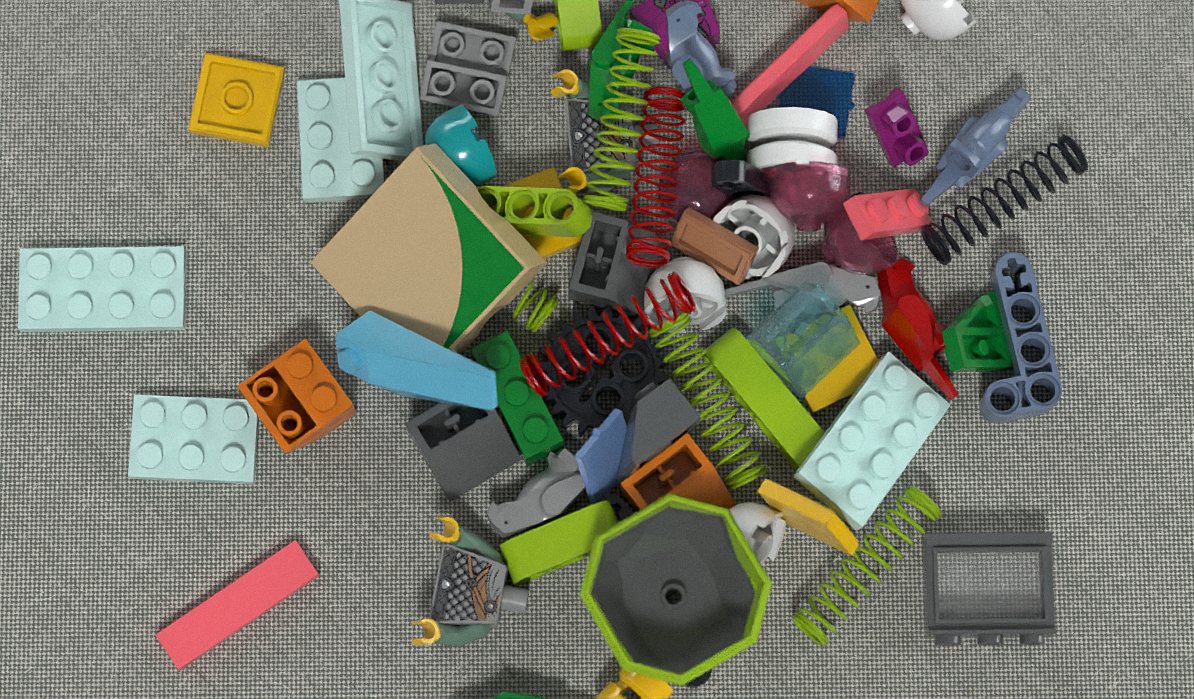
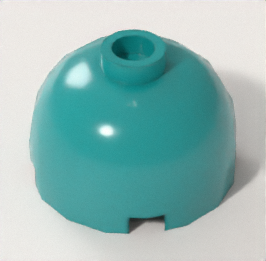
(460, 142)

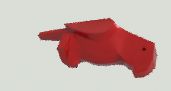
(913, 323)

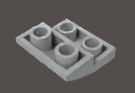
(468, 68)

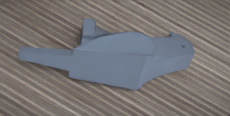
(687, 43)
(976, 145)

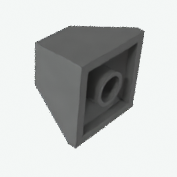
(653, 425)

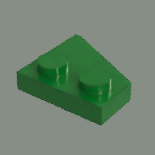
(977, 338)

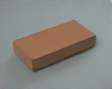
(714, 245)

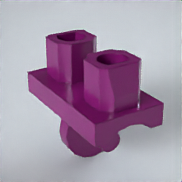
(897, 129)

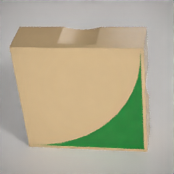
(429, 253)

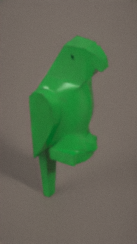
(602, 60)
(714, 117)

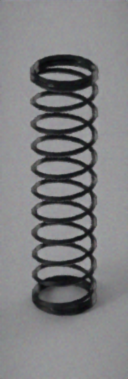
(933, 239)

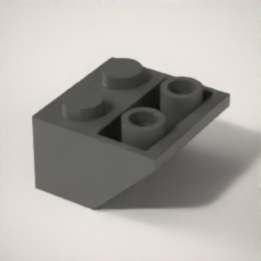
(603, 272)
(462, 446)

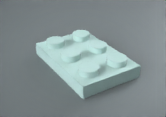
(325, 152)
(193, 439)

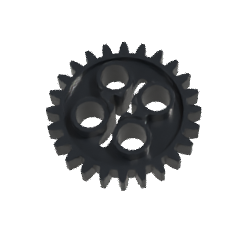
(624, 387)

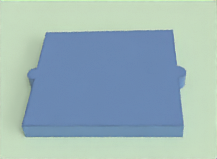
(601, 456)

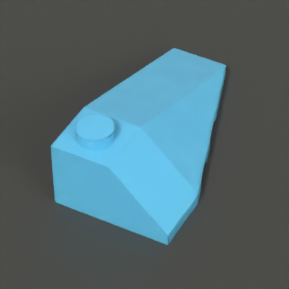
(412, 364)

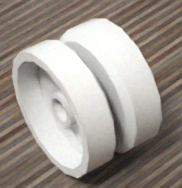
(791, 136)

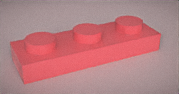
(887, 213)

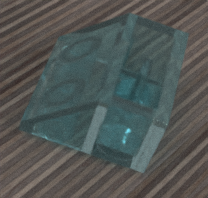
(804, 338)

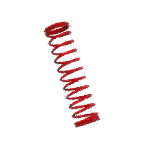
(643, 246)
(538, 379)

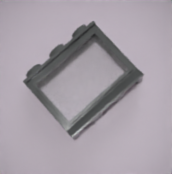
(988, 587)

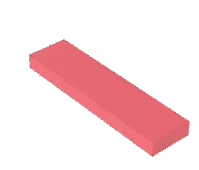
(792, 62)
(237, 605)

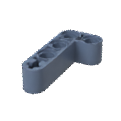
(1018, 334)

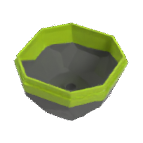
(682, 549)

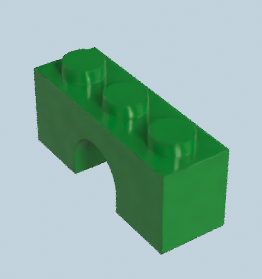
(521, 407)

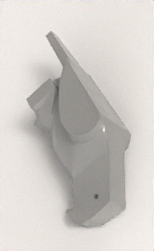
(837, 283)
(542, 498)

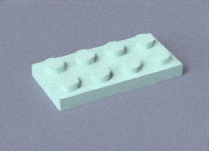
(381, 78)
(102, 289)
(871, 441)

